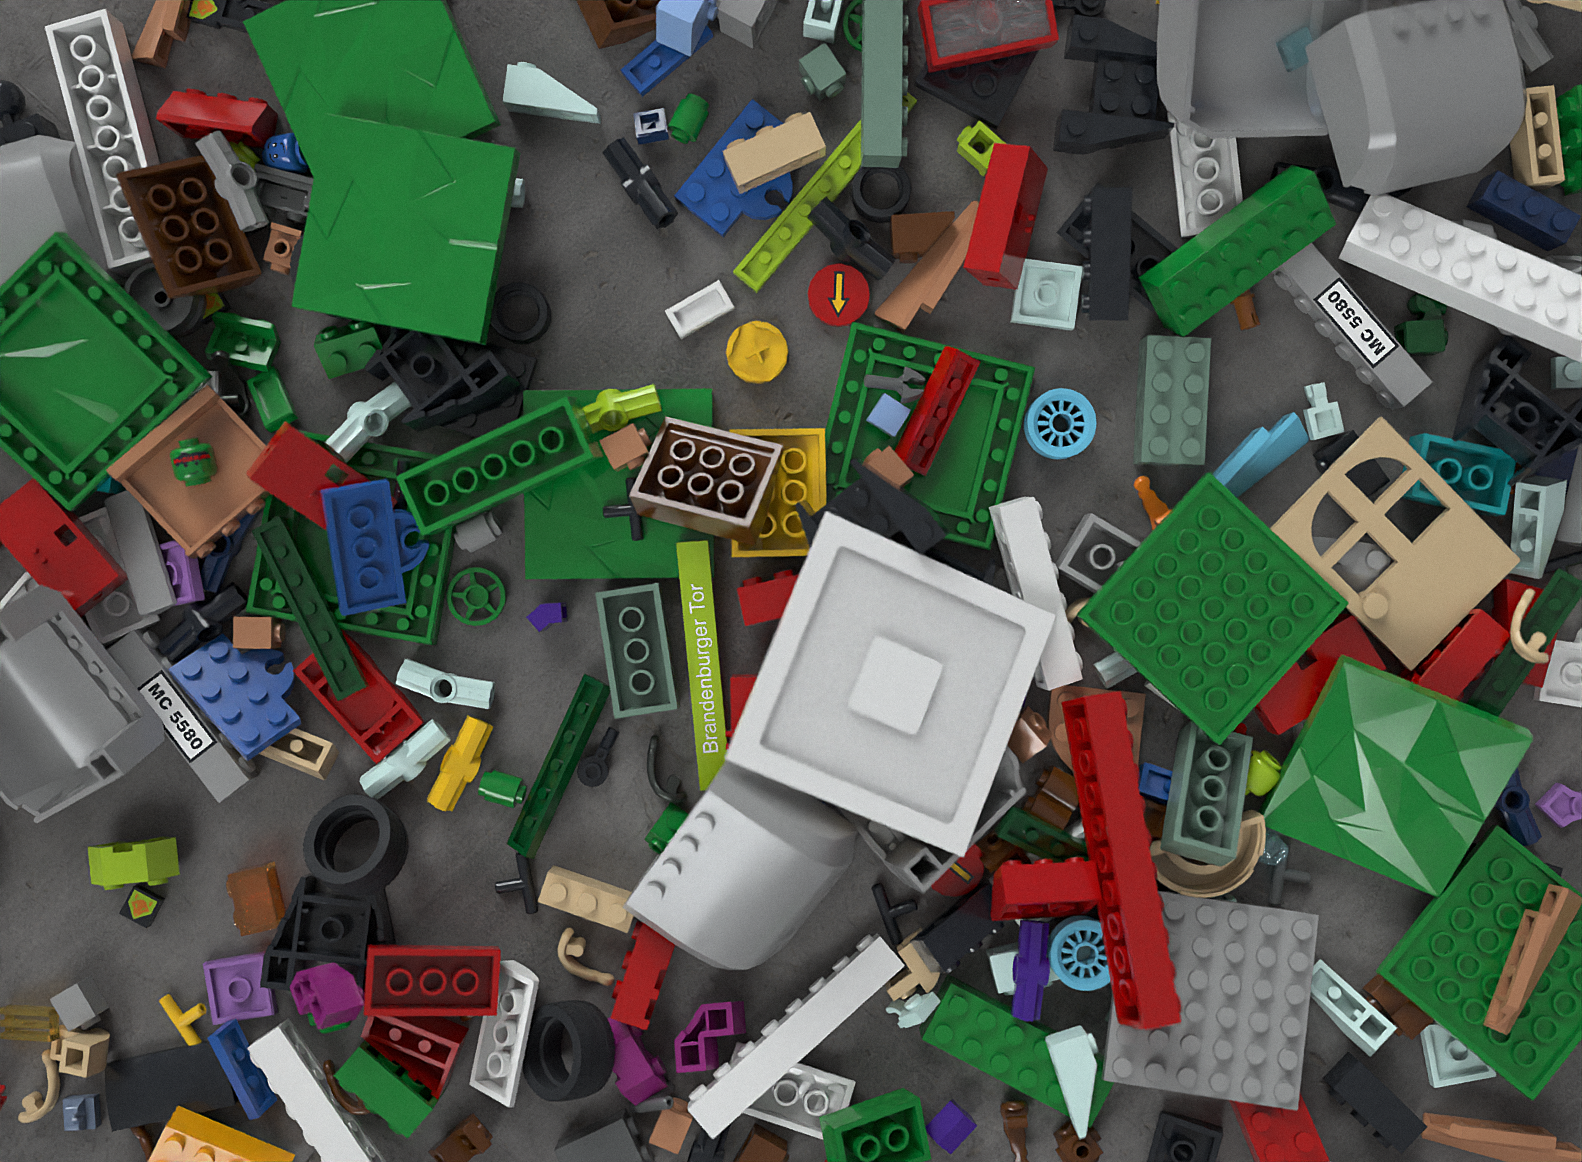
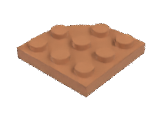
(1056, 723)

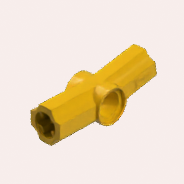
(460, 764)

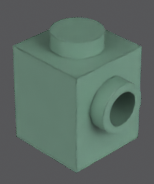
(822, 73)

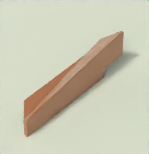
(163, 25)
(931, 275)
(1530, 954)
(1499, 1139)

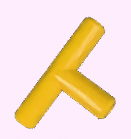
(183, 1020)

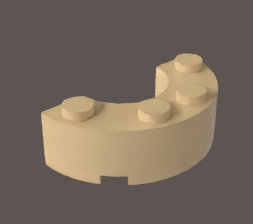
(1206, 880)

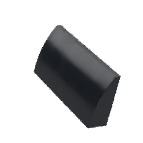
(1147, 247)
(155, 1083)
(1184, 1139)

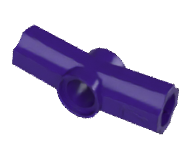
(1030, 970)

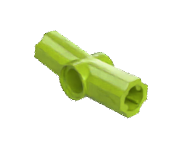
(615, 408)

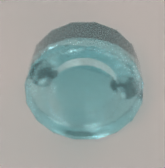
(1272, 845)

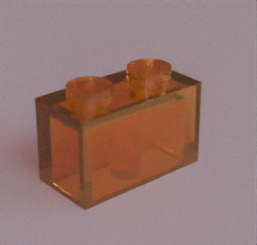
(256, 898)

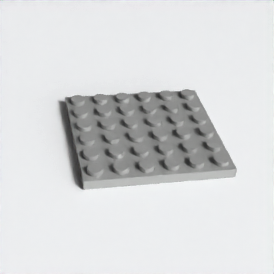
(1242, 1000)

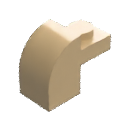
(917, 972)
(81, 1051)

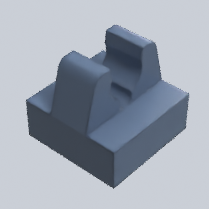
(81, 1112)

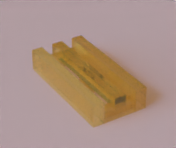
(28, 1035)

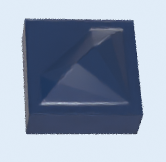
(651, 126)

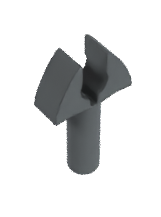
(898, 384)

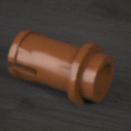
(1246, 311)

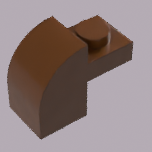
(462, 1141)

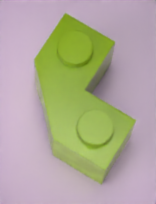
(133, 862)

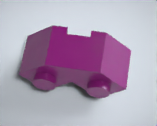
(328, 994)
(697, 1044)
(636, 1068)

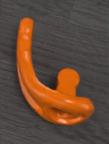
(1154, 507)

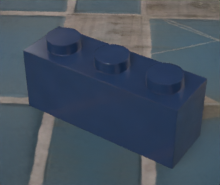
(1523, 211)

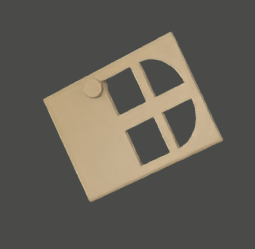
(1431, 579)

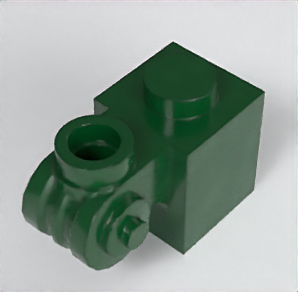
(1427, 333)

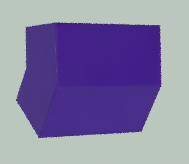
(547, 615)
(951, 1126)

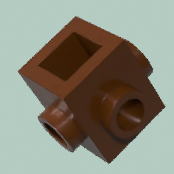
(997, 851)
(1075, 1149)

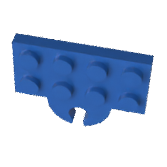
(711, 189)
(369, 545)
(240, 693)

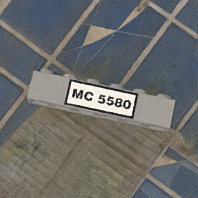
(1351, 328)
(184, 723)

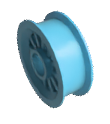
(1084, 410)
(1055, 946)

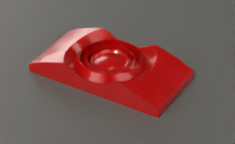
(375, 716)

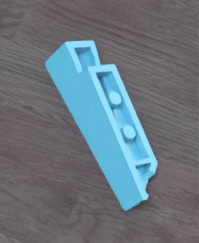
(1261, 454)

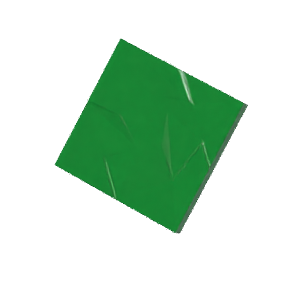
(373, 64)
(406, 228)
(81, 371)
(976, 451)
(565, 516)
(423, 586)
(1393, 775)

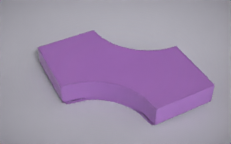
(1561, 805)

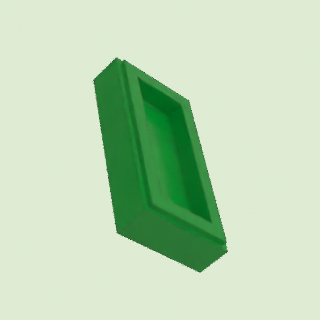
(272, 399)

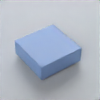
(888, 415)

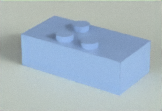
(683, 22)

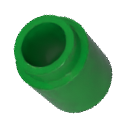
(689, 119)
(502, 788)

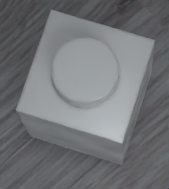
(80, 1004)

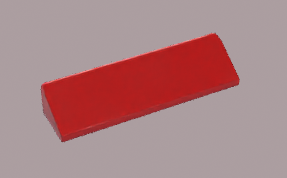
(936, 409)

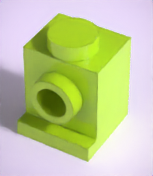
(981, 136)

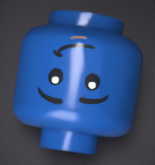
(284, 154)

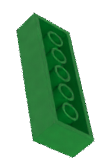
(1238, 250)
(499, 466)
(1009, 1049)

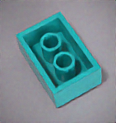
(1470, 469)

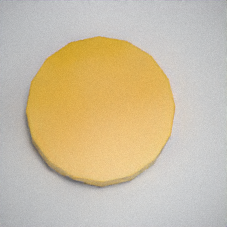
(757, 352)

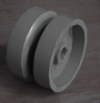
(177, 315)

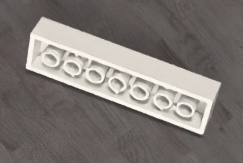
(106, 125)
(1469, 273)

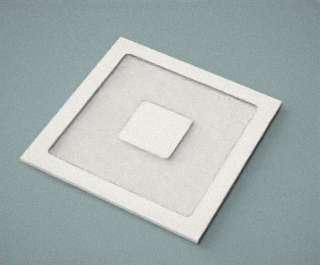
(891, 685)

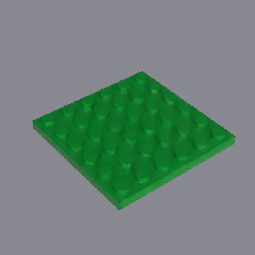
(1212, 608)
(1458, 952)

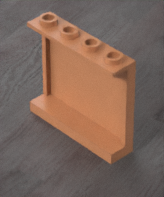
(202, 512)

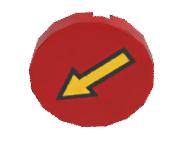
(838, 295)
(962, 875)

